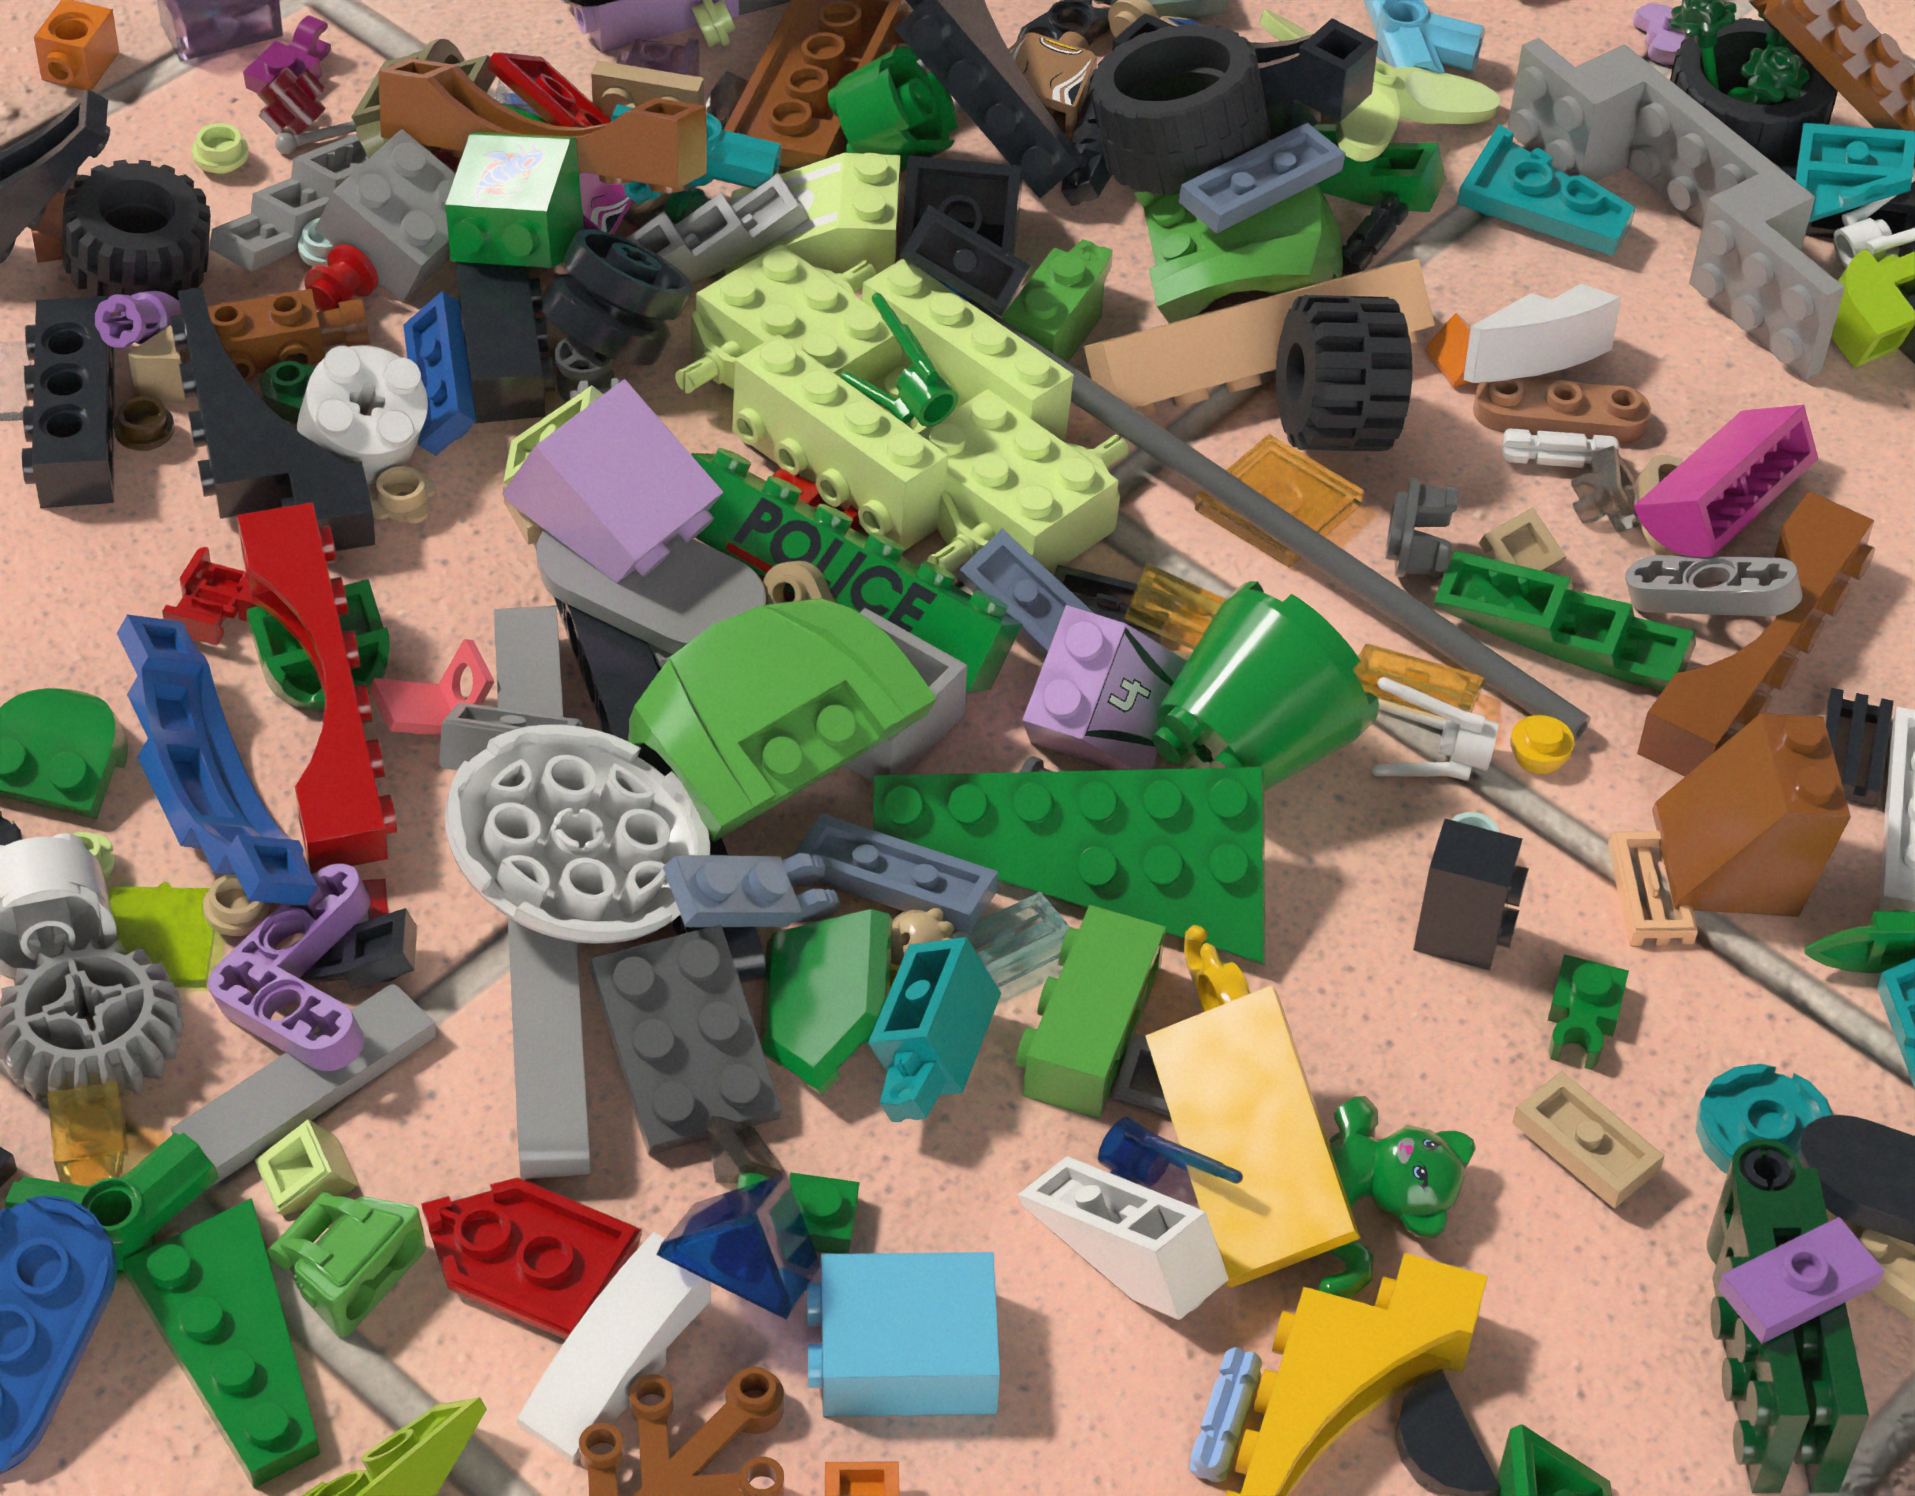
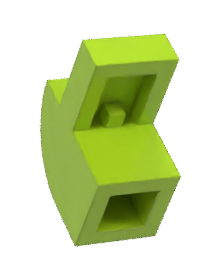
(1875, 306)

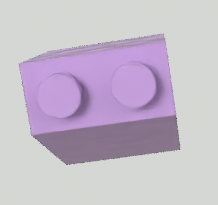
(615, 486)

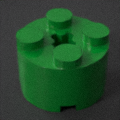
(894, 108)

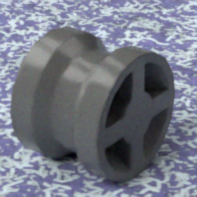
(579, 364)

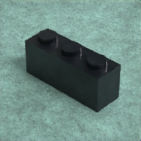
(504, 341)

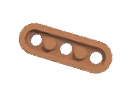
(1562, 407)

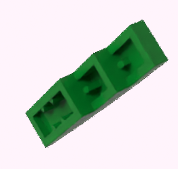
(1562, 623)

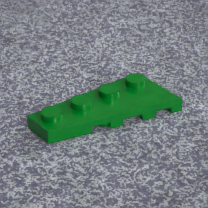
(228, 1333)

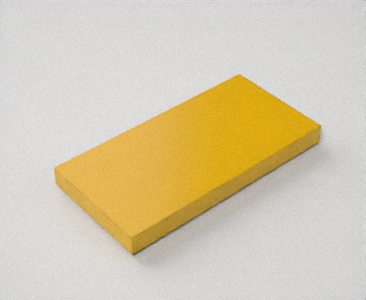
(1248, 1103)

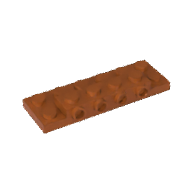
(802, 62)

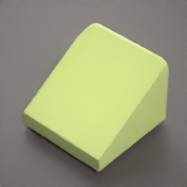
(304, 1167)

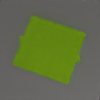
(168, 927)

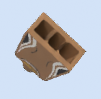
(1057, 73)

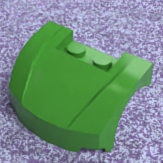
(1269, 252)
(775, 705)

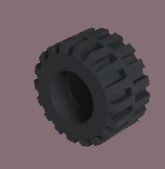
(135, 230)

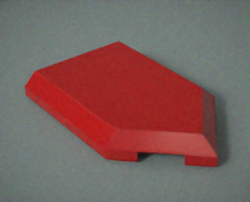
(546, 90)
(529, 1252)

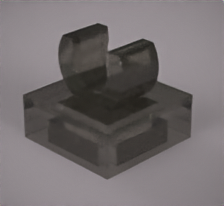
(1607, 491)

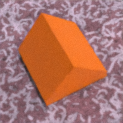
(1450, 348)

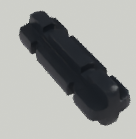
(1373, 233)

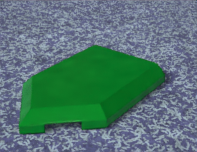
(825, 993)

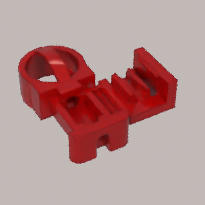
(209, 597)

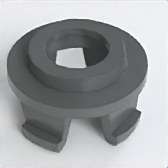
(1412, 549)

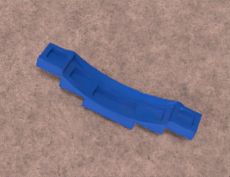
(199, 768)

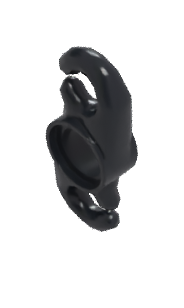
(1078, 11)

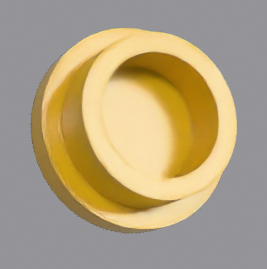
(1541, 743)

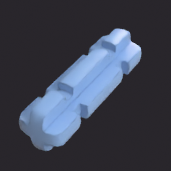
(1225, 1415)

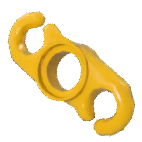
(1214, 981)

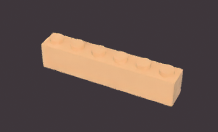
(1234, 341)

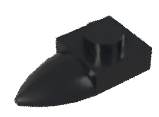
(370, 952)

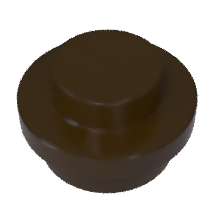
(143, 424)

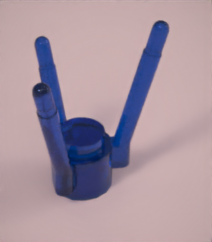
(1143, 1156)

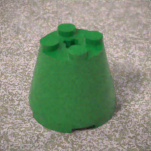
(1264, 690)

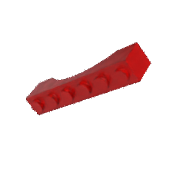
(337, 793)

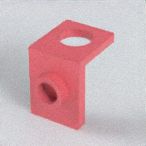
(424, 706)

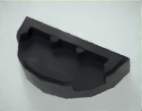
(1439, 1442)

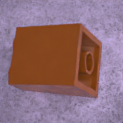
(1755, 819)

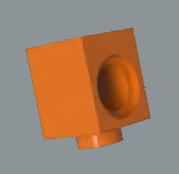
(76, 44)

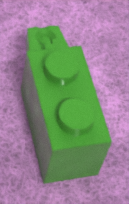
(1063, 298)

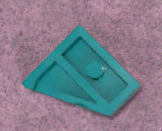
(1853, 166)

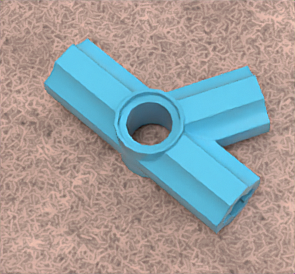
(1423, 39)

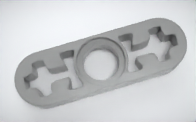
(1748, 585)

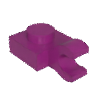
(302, 53)

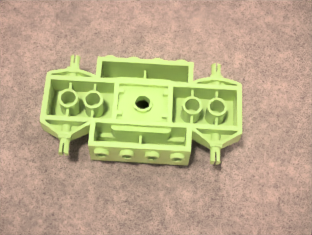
(995, 464)

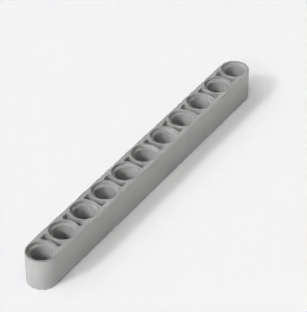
(542, 968)

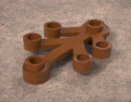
(680, 1473)

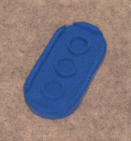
(53, 1292)

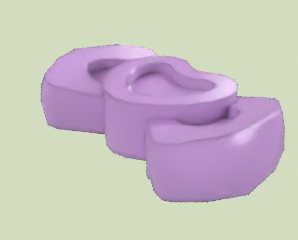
(1660, 37)

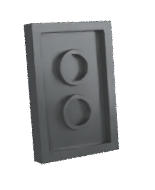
(684, 1037)

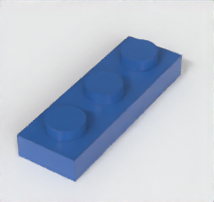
(439, 350)

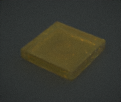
(1294, 484)

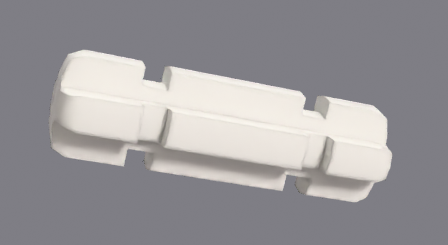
(1553, 447)

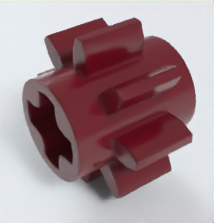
(291, 101)

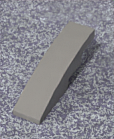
(286, 207)
(723, 233)

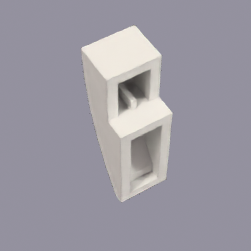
(1542, 335)
(612, 1347)

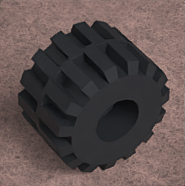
(1344, 373)

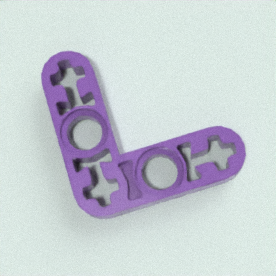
(336, 908)

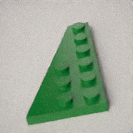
(1128, 841)

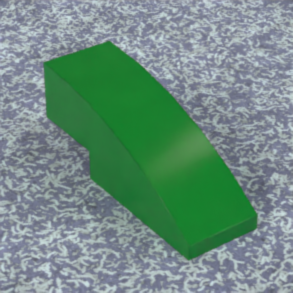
(1402, 169)

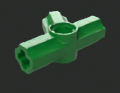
(140, 1199)

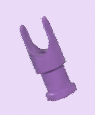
(140, 319)

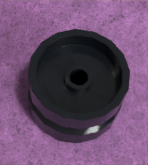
(616, 297)

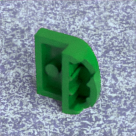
(288, 666)
(59, 750)

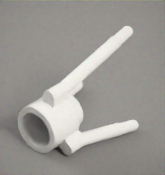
(1865, 233)
(1465, 736)

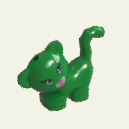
(1406, 1174)

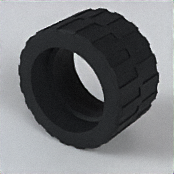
(1177, 105)
(1770, 128)

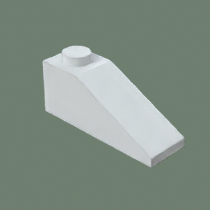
(1132, 1235)

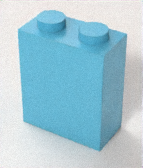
(905, 1334)

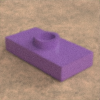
(1800, 1280)

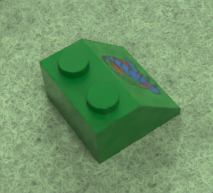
(515, 200)

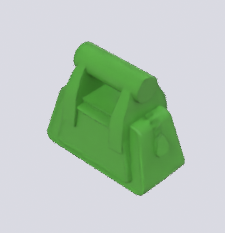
(355, 1260)

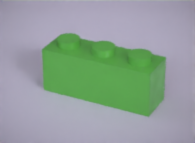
(1091, 1011)

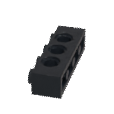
(71, 405)

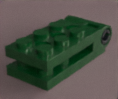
(1805, 1387)

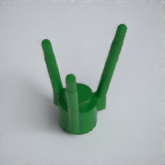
(921, 388)

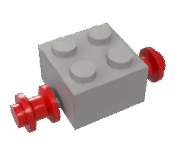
(385, 224)

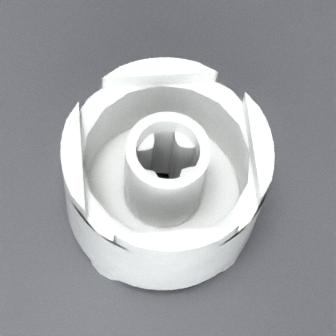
(365, 407)
(49, 897)

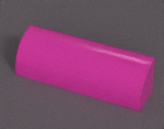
(1729, 480)

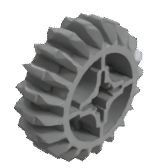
(121, 994)

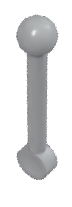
(287, 143)

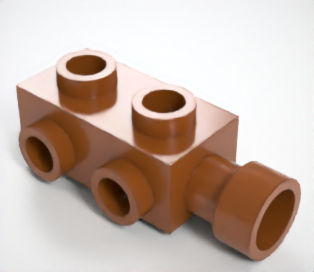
(273, 327)

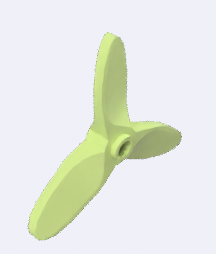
(1402, 94)

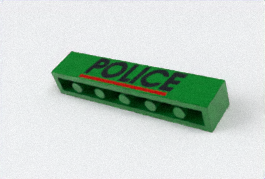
(770, 525)

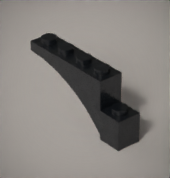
(976, 68)
(1305, 75)
(48, 165)
(254, 453)

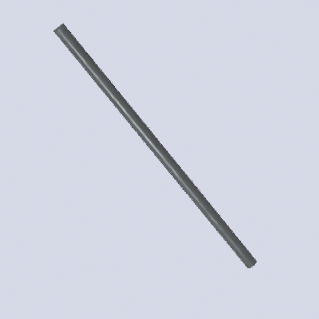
(1315, 548)

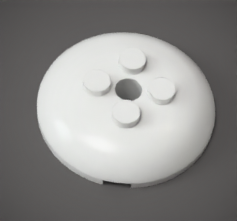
(571, 833)

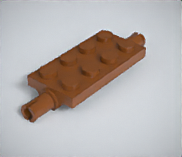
(1850, 55)

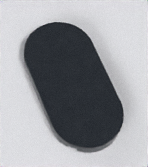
(1863, 1172)

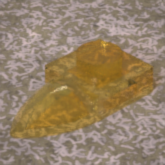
(88, 1133)

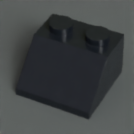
(971, 192)

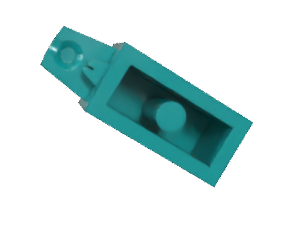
(932, 1025)

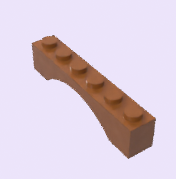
(650, 144)
(1714, 702)

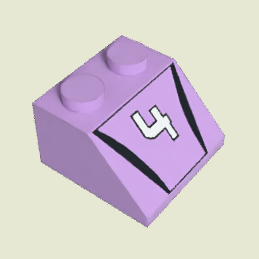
(1101, 692)

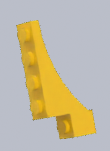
(1349, 1360)

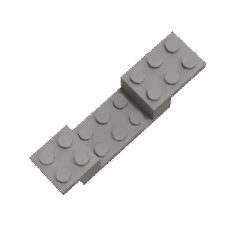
(1748, 209)

